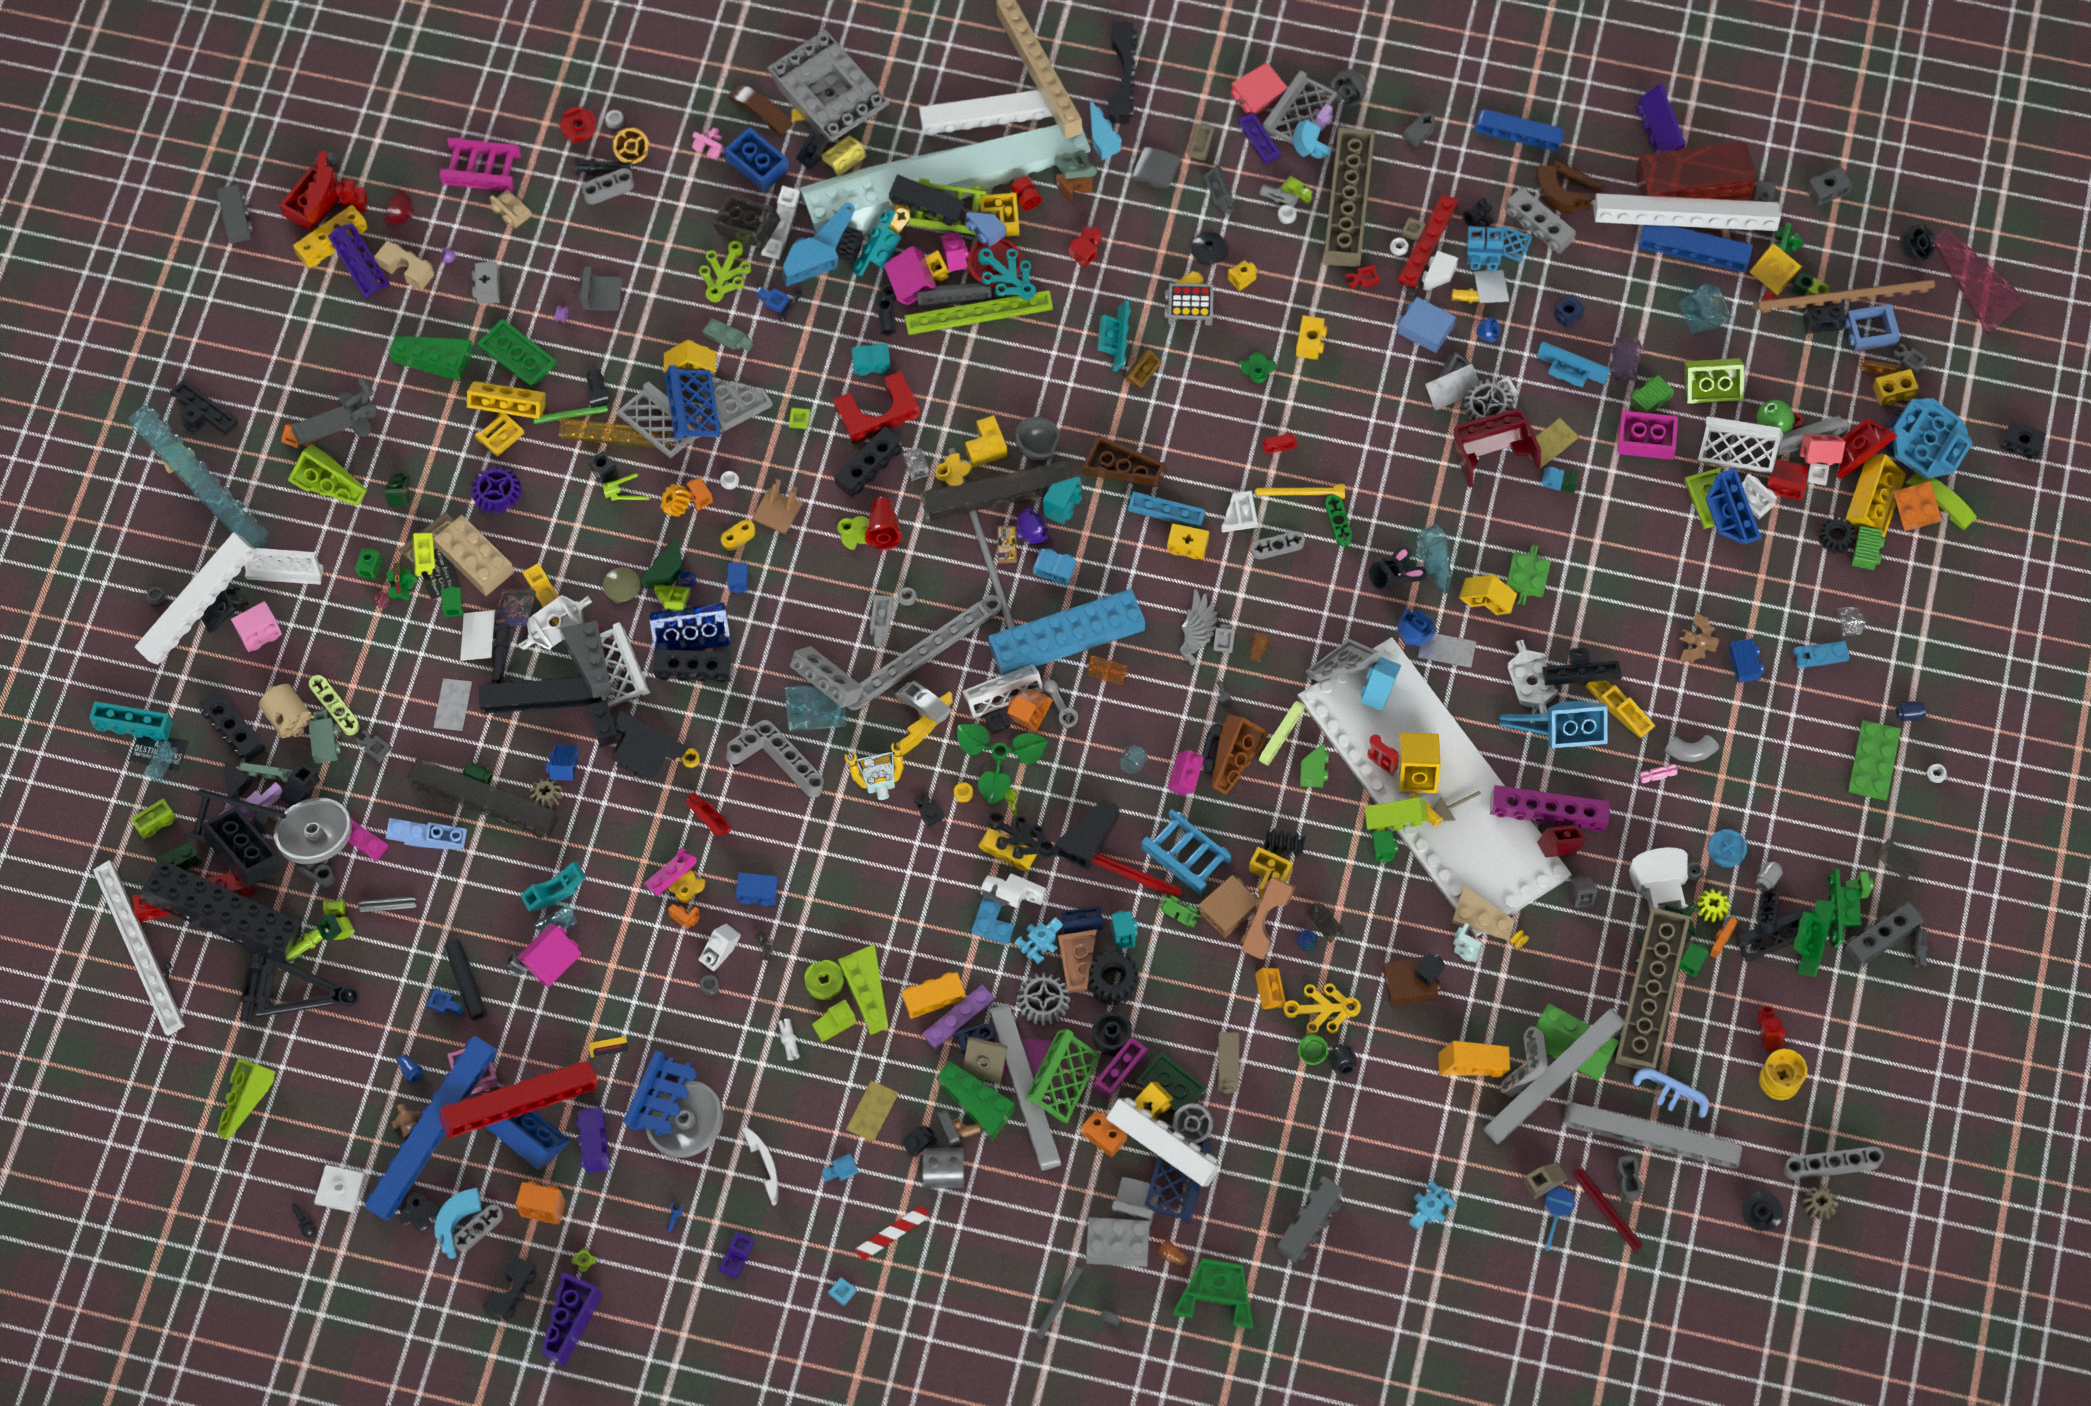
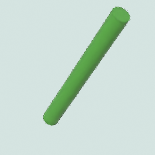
(571, 414)

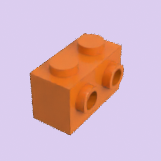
(1103, 1133)

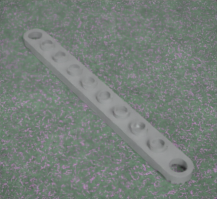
(926, 650)

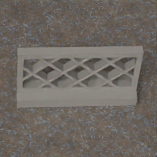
(1288, 100)
(661, 402)

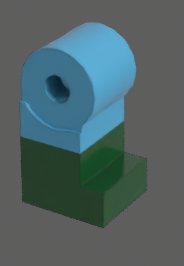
(1560, 479)

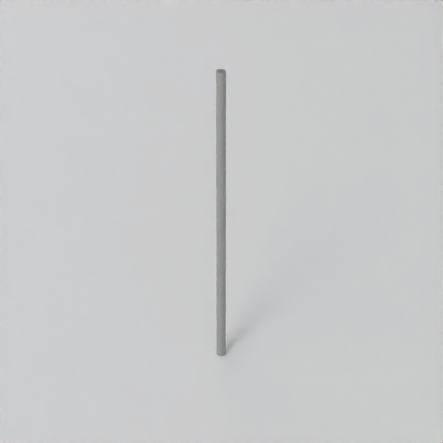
(989, 562)

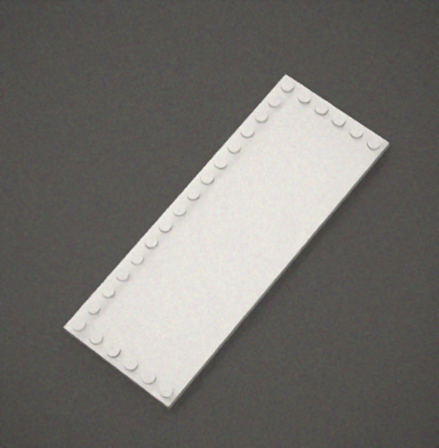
(1478, 850)

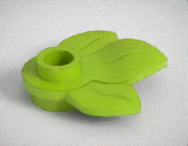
(855, 534)

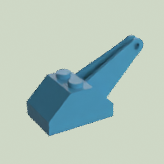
(817, 254)
(1568, 723)

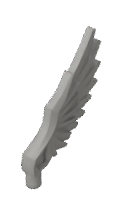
(1198, 627)

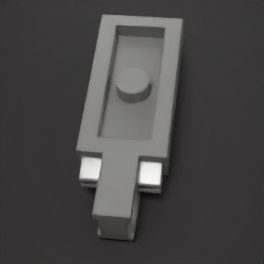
(881, 618)

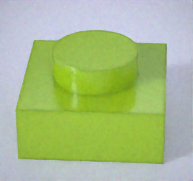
(799, 418)

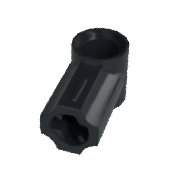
(886, 316)
(597, 390)

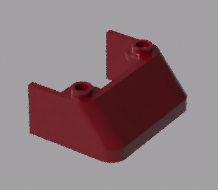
(1494, 434)

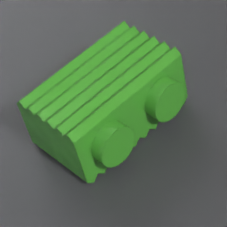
(1652, 395)
(1867, 548)

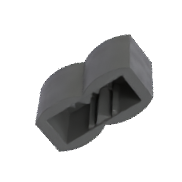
(1630, 1183)

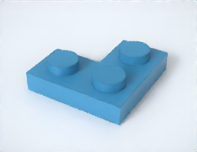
(988, 926)

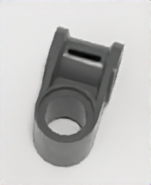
(1420, 129)
(316, 871)

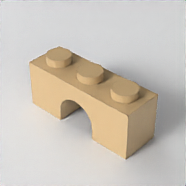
(393, 256)

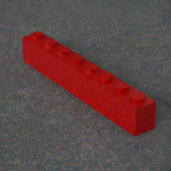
(518, 1099)

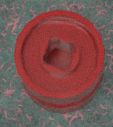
(1026, 193)

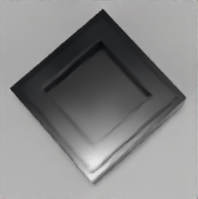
(997, 721)

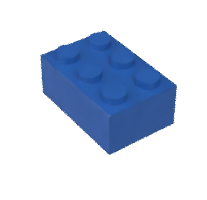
(756, 159)

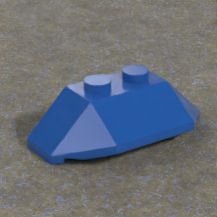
(1731, 509)

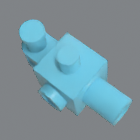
(1041, 938)
(1430, 1206)

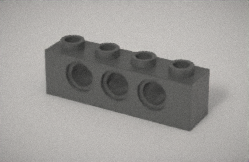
(1862, 954)

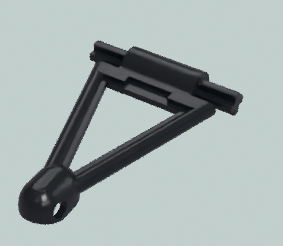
(259, 985)

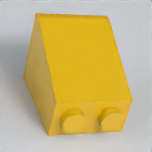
(1419, 762)

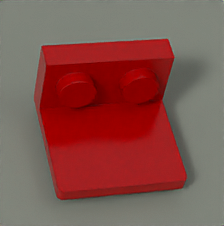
(1788, 479)

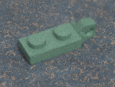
(727, 335)
(269, 772)

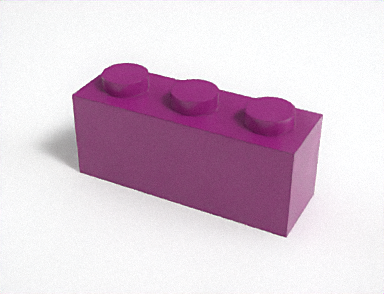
(1120, 1068)

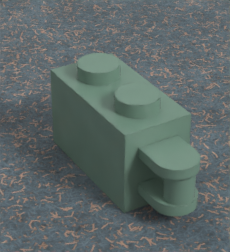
(323, 738)

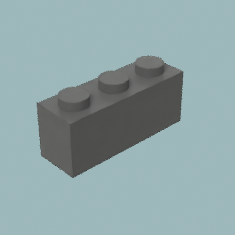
(235, 213)

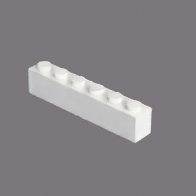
(1164, 1142)

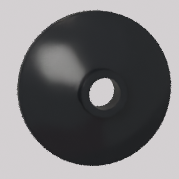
(1209, 254)
(1762, 1202)

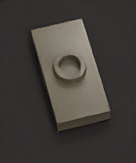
(1201, 142)

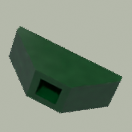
(397, 490)
(664, 567)

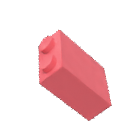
(1258, 90)

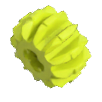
(1712, 911)

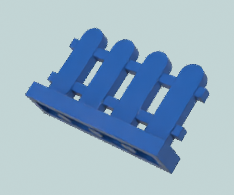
(651, 1086)

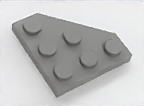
(736, 402)
(1344, 659)

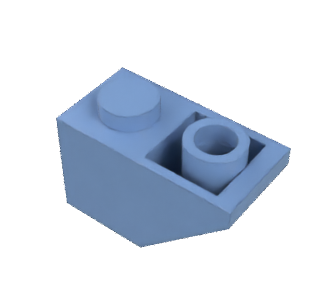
(986, 227)

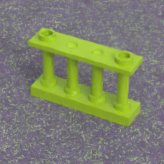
(919, 218)

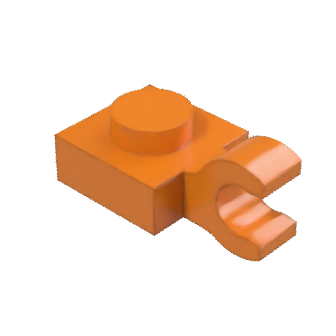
(288, 438)

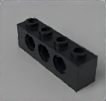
(870, 453)
(666, 658)
(217, 702)

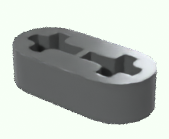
(948, 1128)

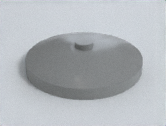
(313, 830)
(695, 1125)

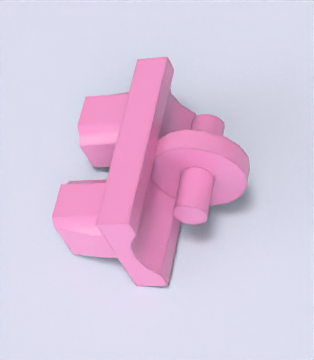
(700, 142)

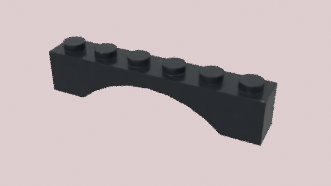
(1122, 42)

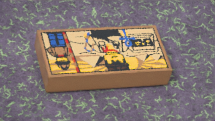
(1007, 544)

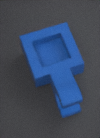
(774, 300)
(442, 1001)

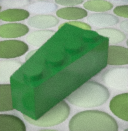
(433, 355)

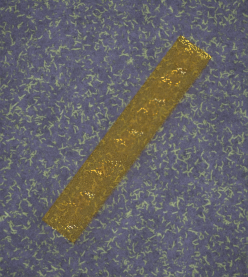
(608, 433)

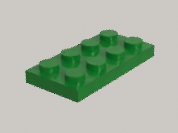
(516, 353)

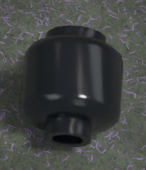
(1343, 1059)

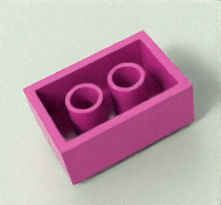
(1647, 435)

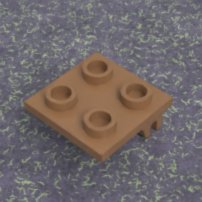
(777, 509)

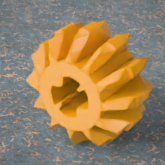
(675, 500)

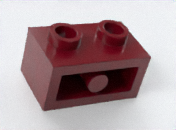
(1561, 841)

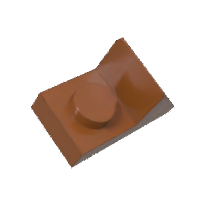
(1068, 186)

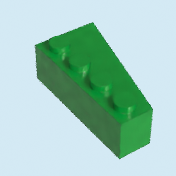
(976, 1099)

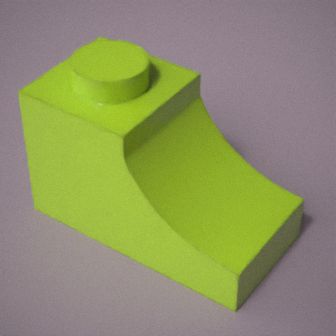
(834, 1021)

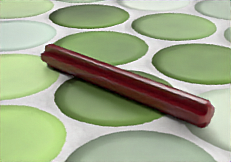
(1607, 1209)

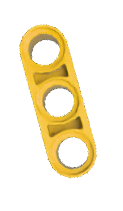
(988, 845)

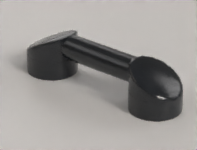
(1213, 733)

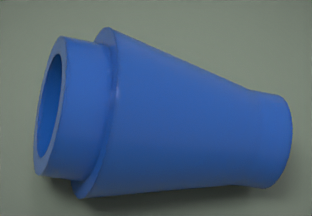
(411, 1070)

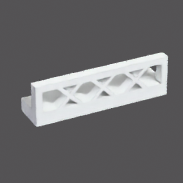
(1001, 686)

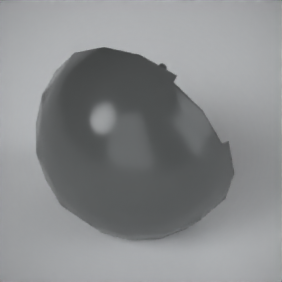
(1037, 438)

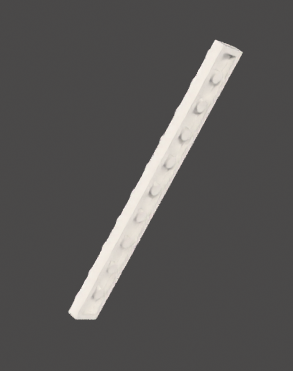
(139, 948)

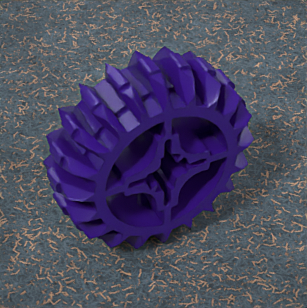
(495, 500)

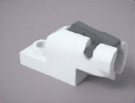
(1012, 890)

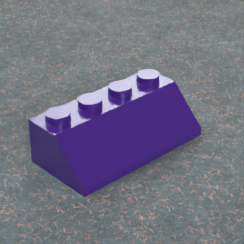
(1660, 121)

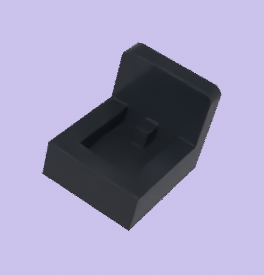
(918, 1140)

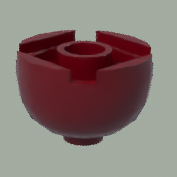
(399, 208)

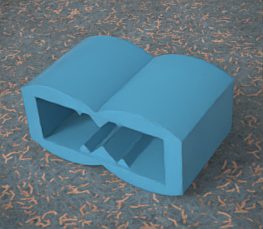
(1054, 566)

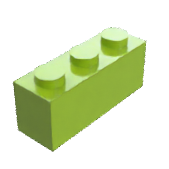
(1396, 814)

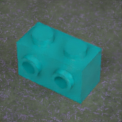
(1123, 929)

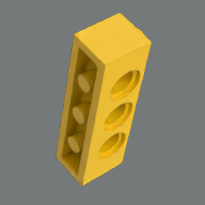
(506, 400)

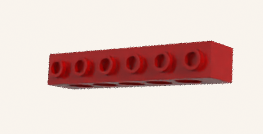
(229, 881)

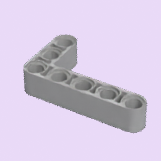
(778, 754)

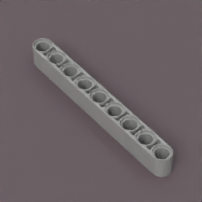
(1554, 1076)
(1022, 1080)
(1652, 1135)

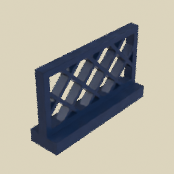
(1190, 1194)

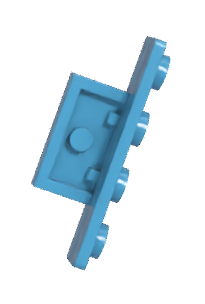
(1571, 366)

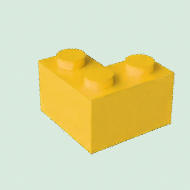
(1004, 208)
(690, 356)
(989, 445)
(1488, 592)
(1269, 865)

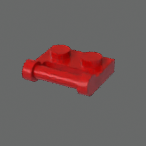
(1382, 755)

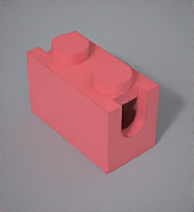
(1822, 448)

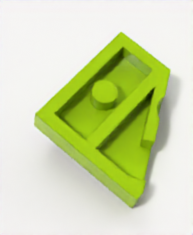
(672, 596)

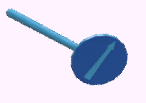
(1559, 1203)

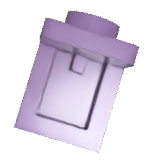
(1324, 117)

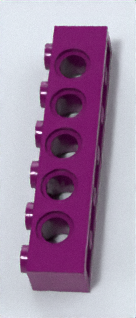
(1558, 803)

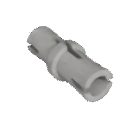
(1278, 195)

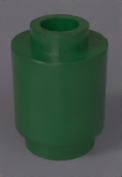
(478, 773)

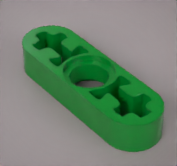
(1336, 528)

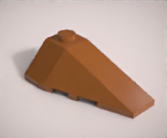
(1236, 748)

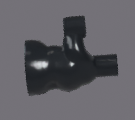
(1478, 213)

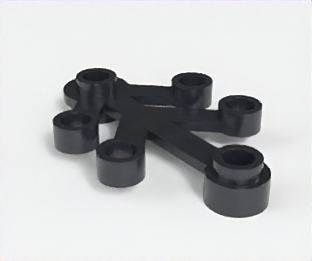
(1042, 848)

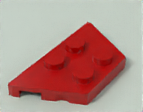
(1862, 444)

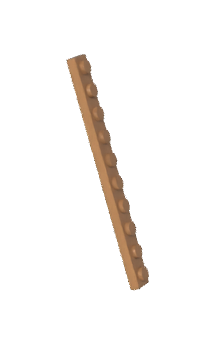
(1851, 295)

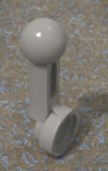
(1050, 687)

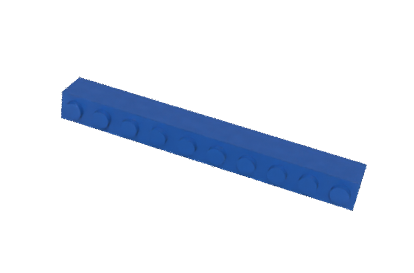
(428, 1131)

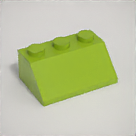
(1714, 380)

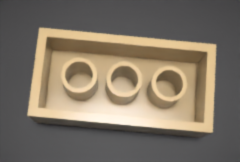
(473, 555)

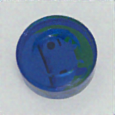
(1307, 940)

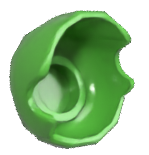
(1313, 1049)

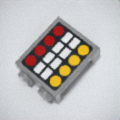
(1189, 302)

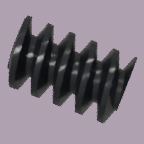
(1284, 842)

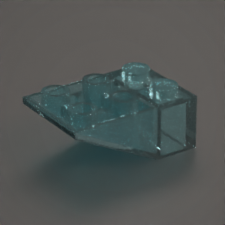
(1434, 551)
(812, 709)

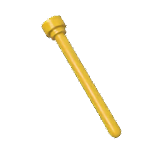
(1338, 490)

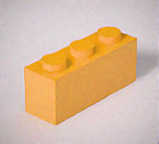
(933, 995)

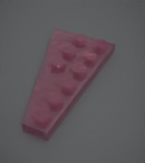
(1984, 289)

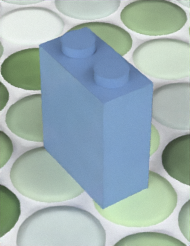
(1425, 324)

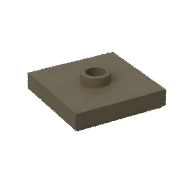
(985, 1059)

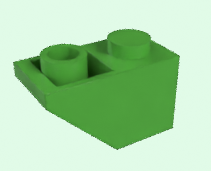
(1312, 768)

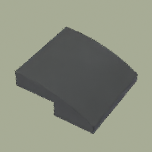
(1156, 167)

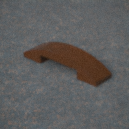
(762, 108)

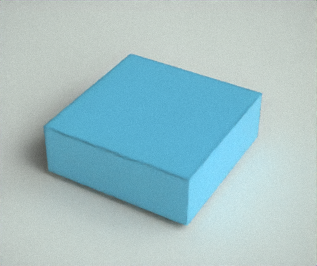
(842, 1291)

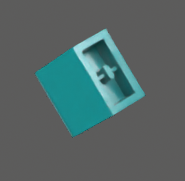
(1061, 499)

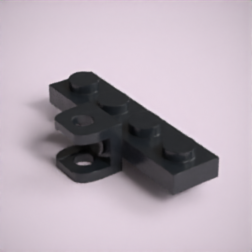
(201, 409)
(1581, 670)

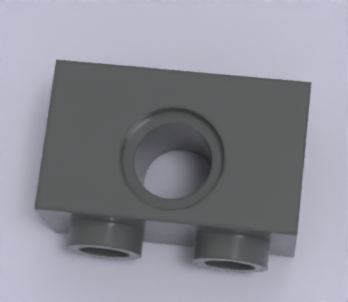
(1821, 193)

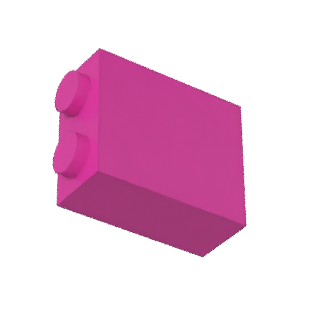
(909, 275)
(549, 954)

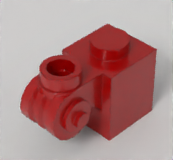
(352, 195)
(1083, 248)
(1771, 1029)

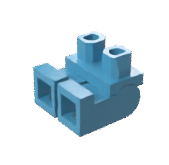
(1484, 252)

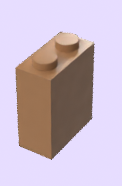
(1228, 906)

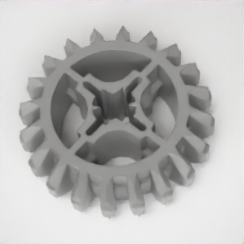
(1474, 398)
(1051, 999)

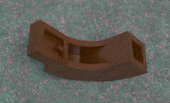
(1556, 196)

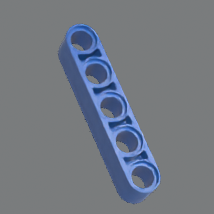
(1519, 130)

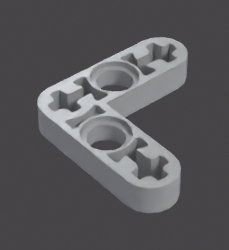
(1531, 1069)

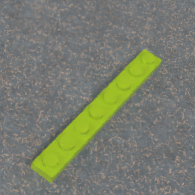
(977, 313)

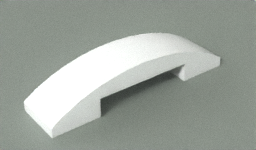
(786, 210)
(756, 1143)

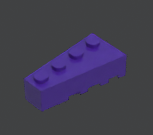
(569, 1317)

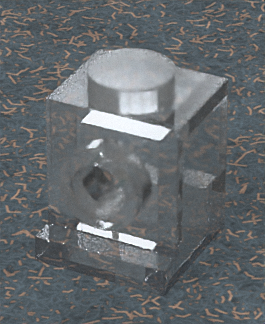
(915, 464)

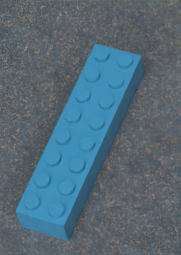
(1067, 632)

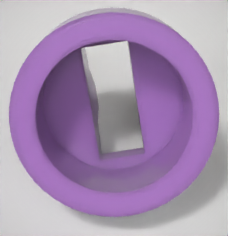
(447, 255)

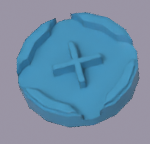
(1727, 848)

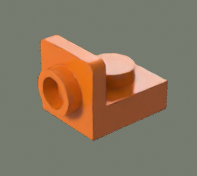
(681, 915)

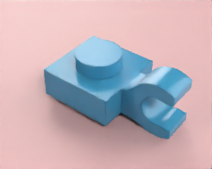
(842, 1167)

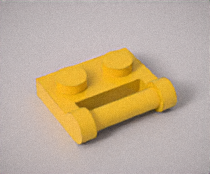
(503, 437)

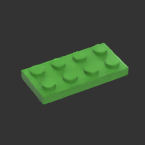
(1874, 760)

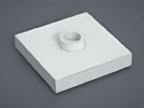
(339, 1188)

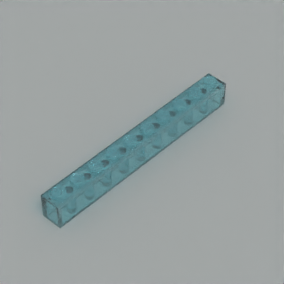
(196, 477)

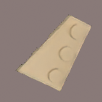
(1482, 915)

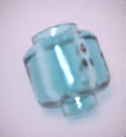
(1133, 759)

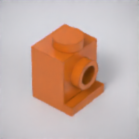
(699, 493)

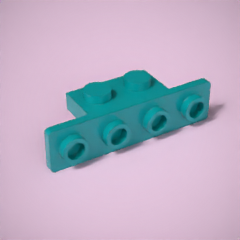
(880, 244)
(1113, 335)

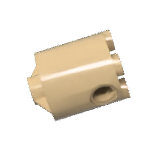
(285, 710)

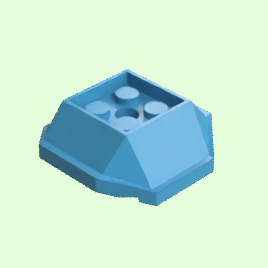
(1945, 433)

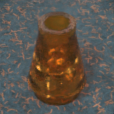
(1259, 645)
(1171, 1253)

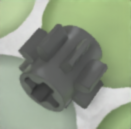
(515, 965)

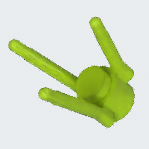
(612, 488)

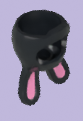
(1390, 571)

